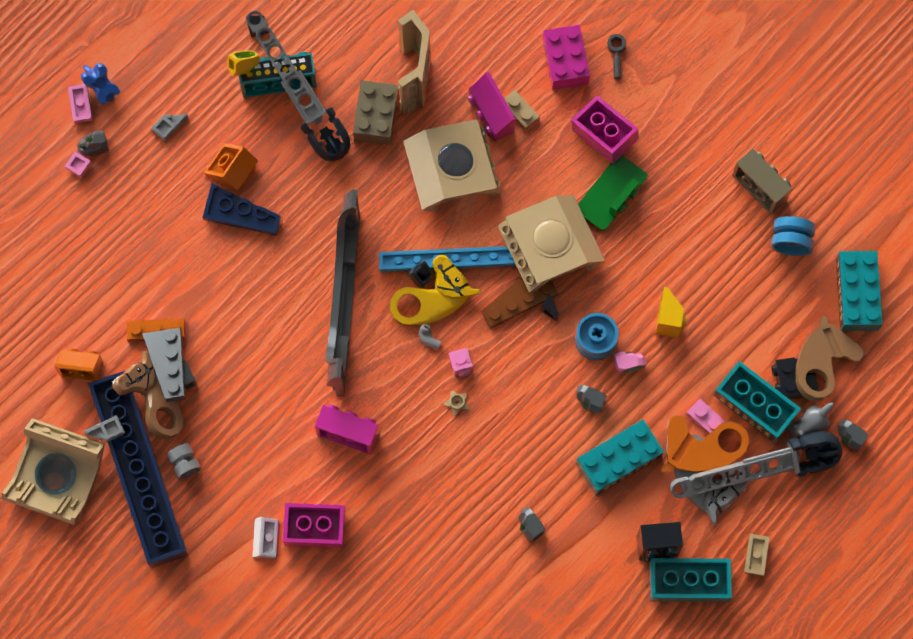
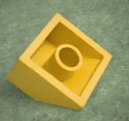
(670, 315)

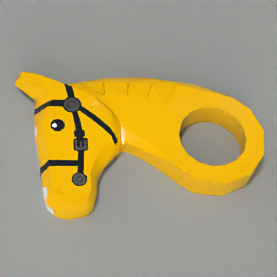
(449, 294)

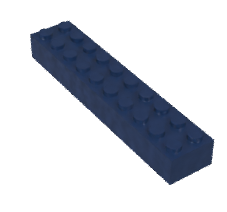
(140, 475)

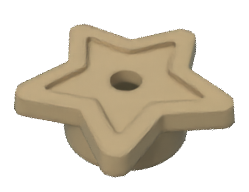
(457, 397)

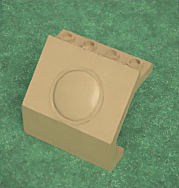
(550, 240)

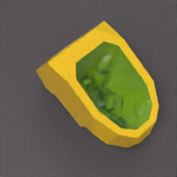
(242, 62)

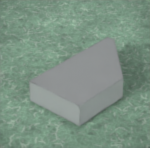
(168, 125)
(106, 430)

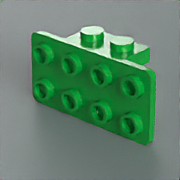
(612, 192)

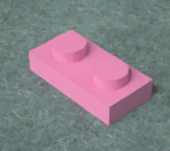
(80, 103)
(704, 416)

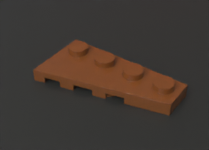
(516, 301)

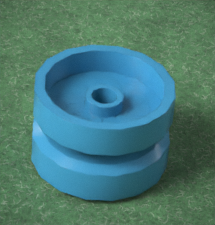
(793, 236)
(586, 336)

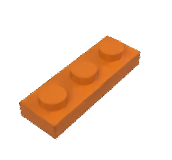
(137, 327)

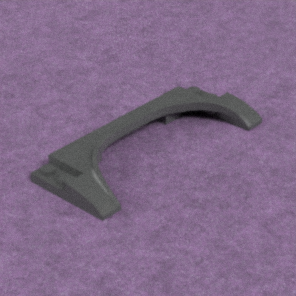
(343, 293)

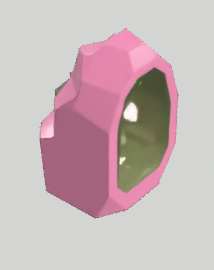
(628, 362)

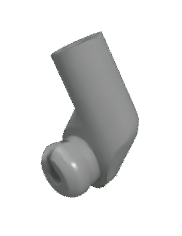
(426, 337)

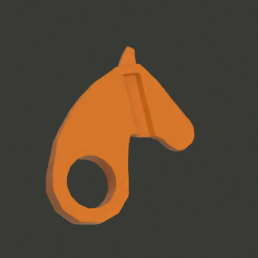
(699, 456)

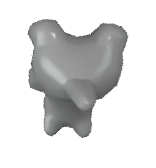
(813, 421)

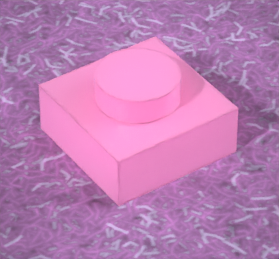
(78, 164)

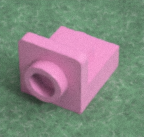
(461, 362)

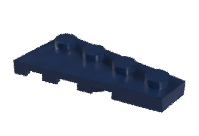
(239, 212)

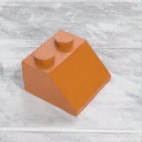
(231, 166)
(78, 364)

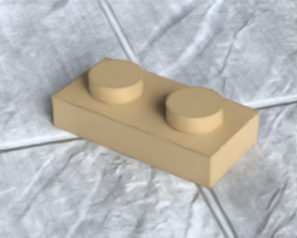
(521, 110)
(756, 555)

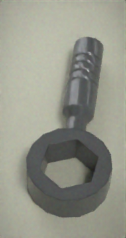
(616, 60)

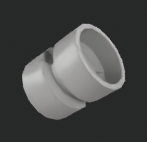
(183, 460)

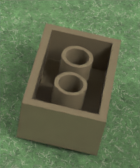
(375, 112)
(762, 181)

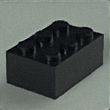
(659, 540)

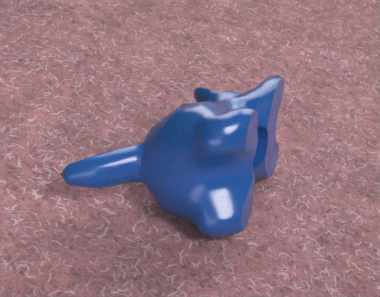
(98, 81)

